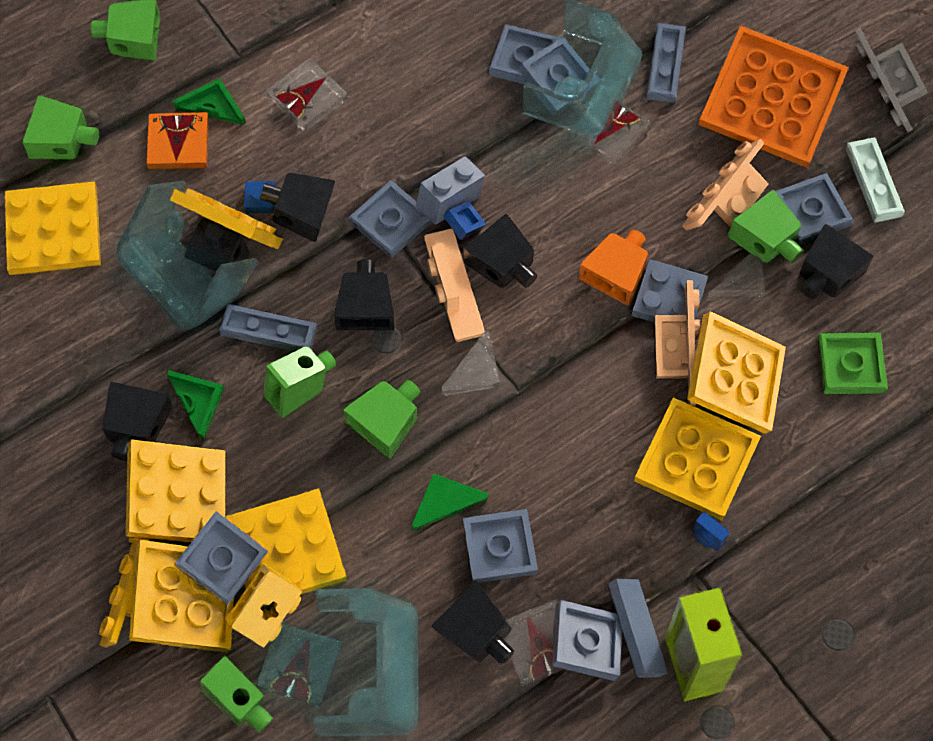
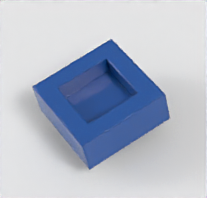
(252, 200)
(464, 220)
(710, 532)

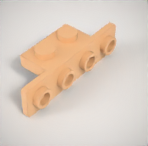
(733, 191)
(453, 285)
(676, 340)

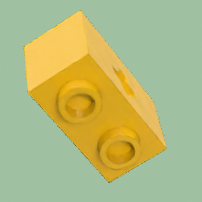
(265, 588)

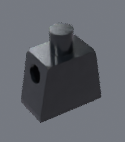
(300, 203)
(215, 245)
(502, 254)
(833, 264)
(364, 300)
(133, 415)
(476, 626)

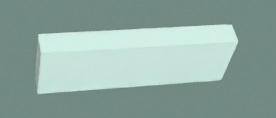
(874, 180)

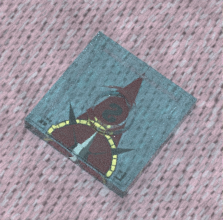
(299, 665)

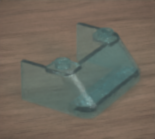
(592, 102)
(156, 260)
(394, 703)

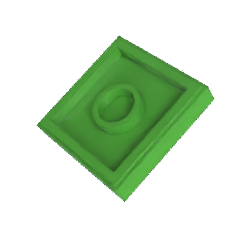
(852, 363)

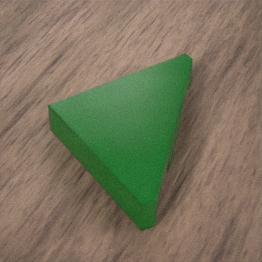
(212, 99)
(198, 398)
(445, 499)

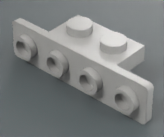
(897, 75)

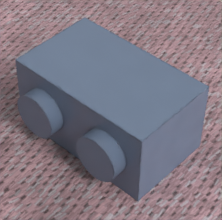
(449, 188)

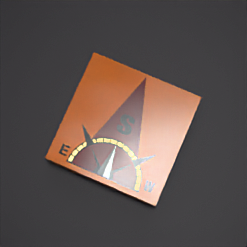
(177, 140)

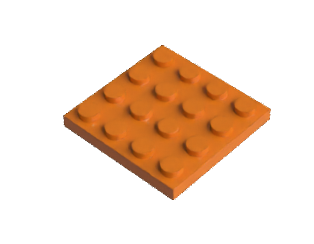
(773, 96)

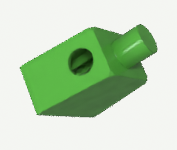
(130, 29)
(57, 131)
(768, 226)
(296, 379)
(384, 415)
(226, 683)

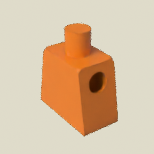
(616, 266)

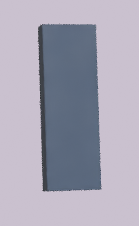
(666, 63)
(267, 328)
(637, 628)

